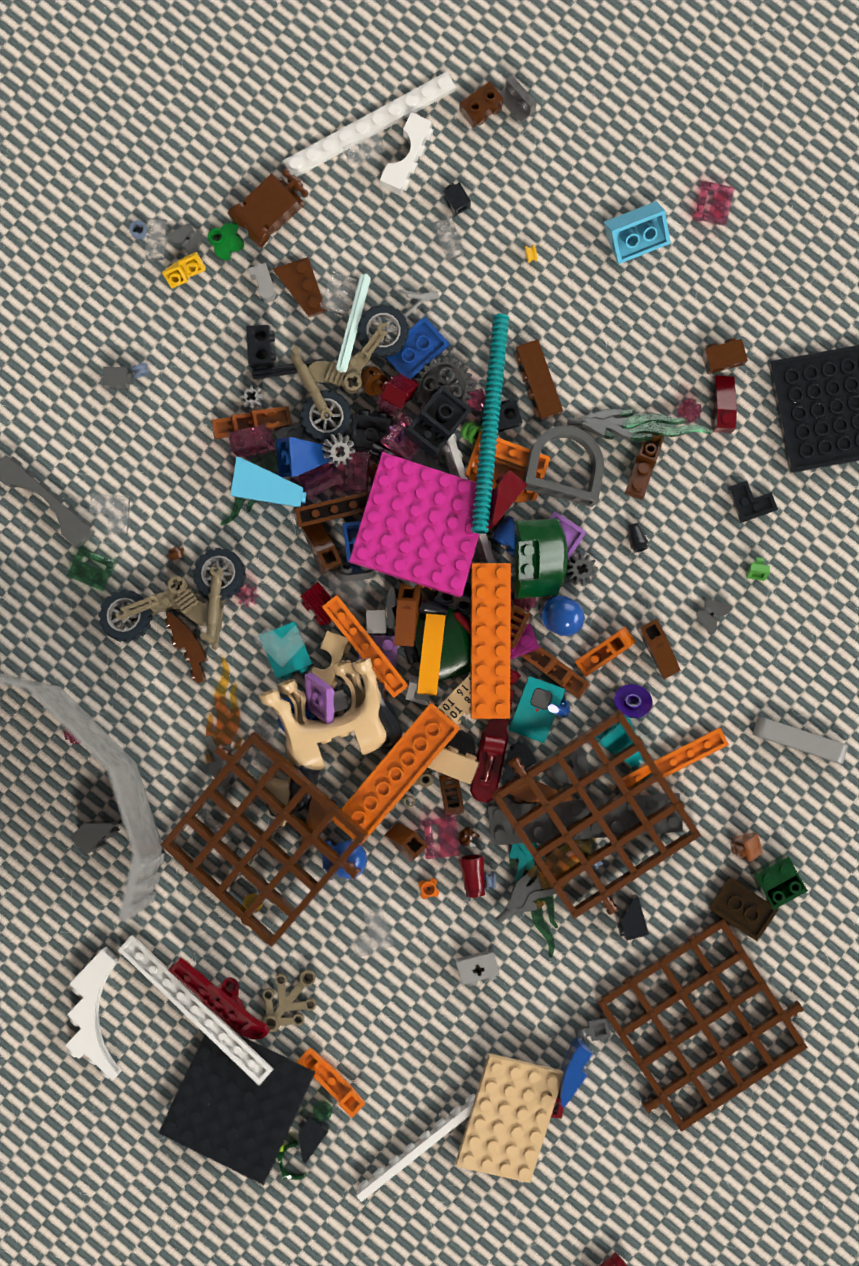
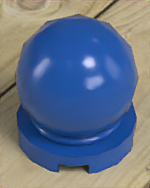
(562, 615)
(358, 857)

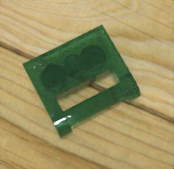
(88, 574)

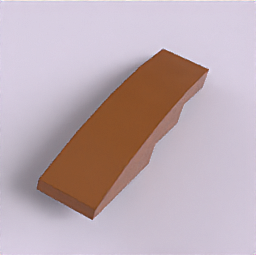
(272, 418)
(557, 672)

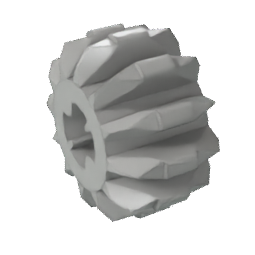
(334, 456)

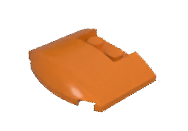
(507, 458)

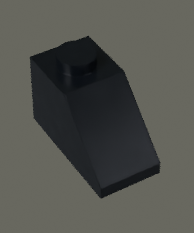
(517, 750)
(632, 920)
(310, 1135)

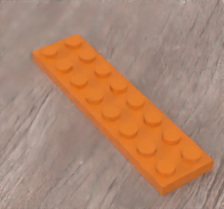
(490, 640)
(399, 769)

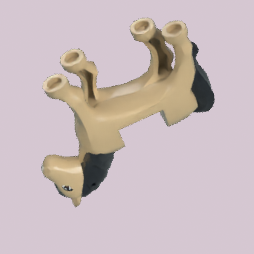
(367, 716)

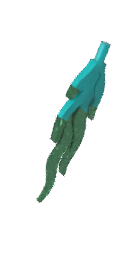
(525, 863)

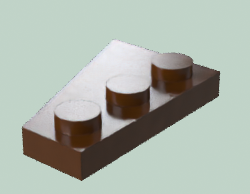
(302, 284)

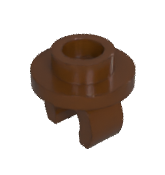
(466, 835)

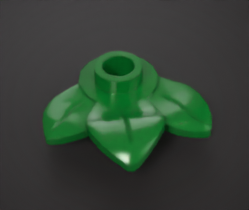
(228, 242)

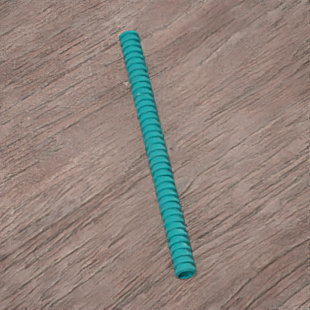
(490, 423)

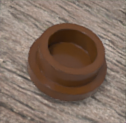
(175, 553)

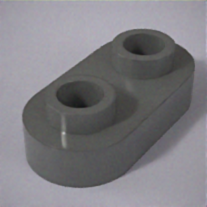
(353, 572)

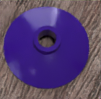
(633, 694)

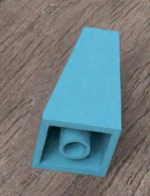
(262, 485)

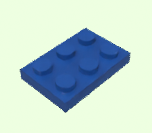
(421, 347)

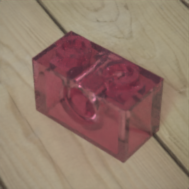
(251, 440)

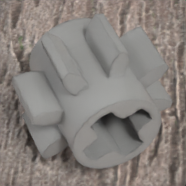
(253, 392)

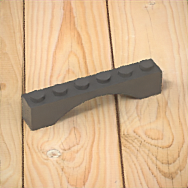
(71, 526)

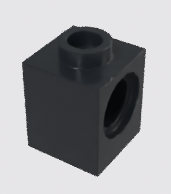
(456, 198)

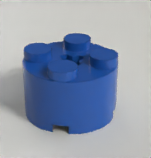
(505, 535)

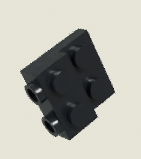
(369, 429)

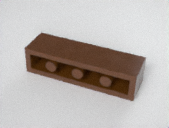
(539, 380)
(330, 509)

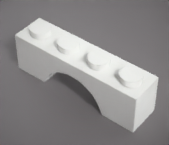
(396, 175)

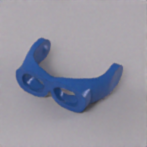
(562, 710)

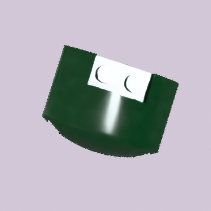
(539, 558)
(455, 647)

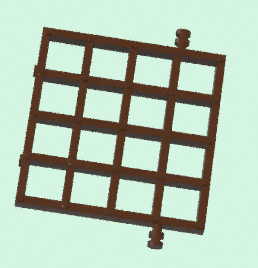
(596, 815)
(263, 838)
(701, 1023)

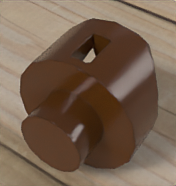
(372, 383)

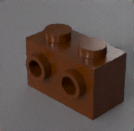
(481, 105)
(724, 356)

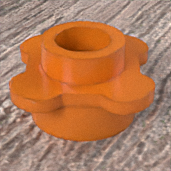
(428, 893)

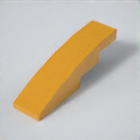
(431, 654)

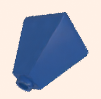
(298, 456)

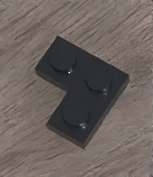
(749, 507)

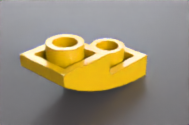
(183, 269)

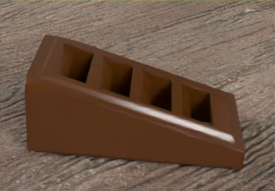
(524, 623)
(456, 810)

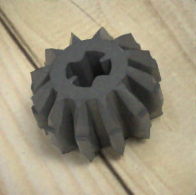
(584, 576)

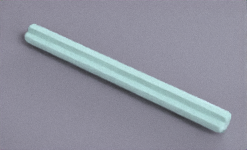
(353, 321)

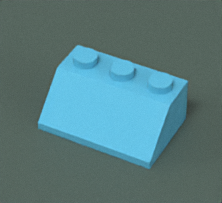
(637, 232)

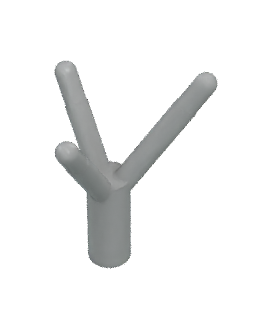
(422, 297)

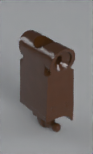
(269, 207)

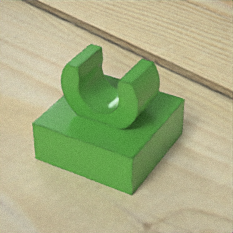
(758, 570)

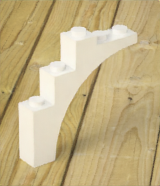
(85, 1014)

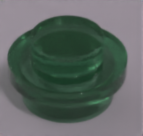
(322, 1110)

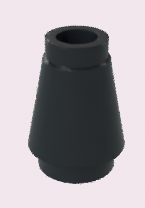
(637, 539)
(432, 607)

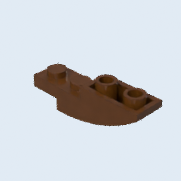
(643, 466)
(185, 638)

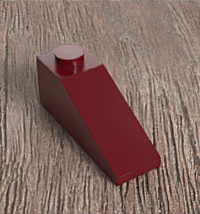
(724, 404)
(503, 495)

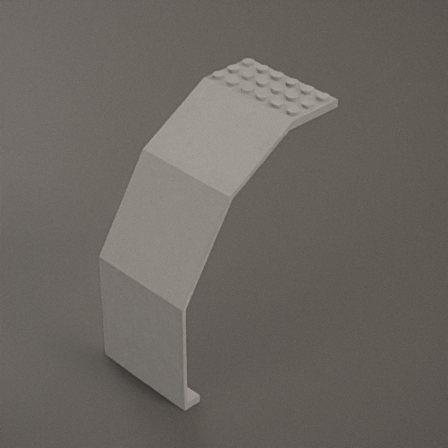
(126, 785)

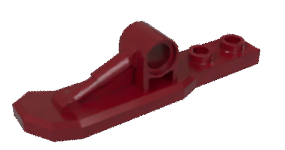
(491, 758)
(220, 999)

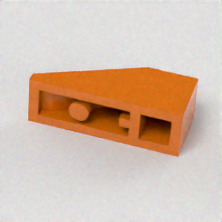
(605, 651)

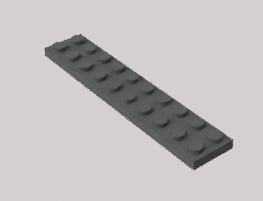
(569, 812)

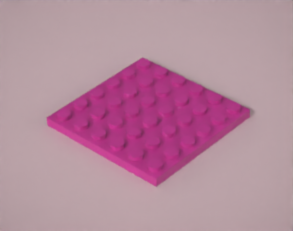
(418, 526)

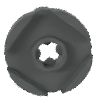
(579, 764)

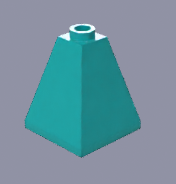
(616, 739)

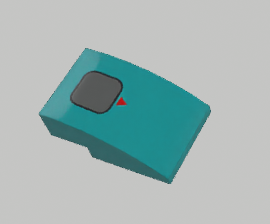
(532, 713)

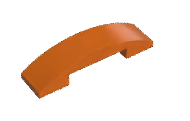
(333, 1082)

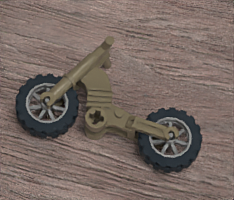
(327, 373)
(175, 598)

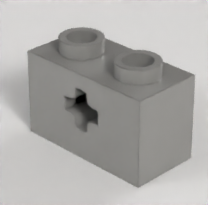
(467, 965)

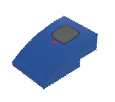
(573, 1070)

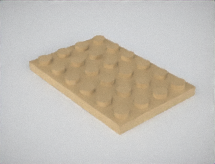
(509, 1118)

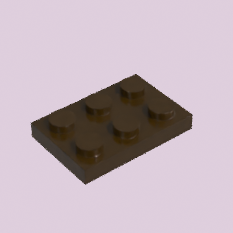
(742, 908)

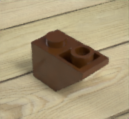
(406, 841)

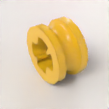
(531, 253)

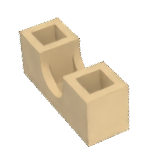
(337, 647)

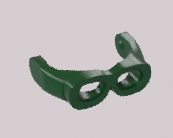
(285, 1174)

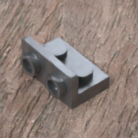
(517, 100)

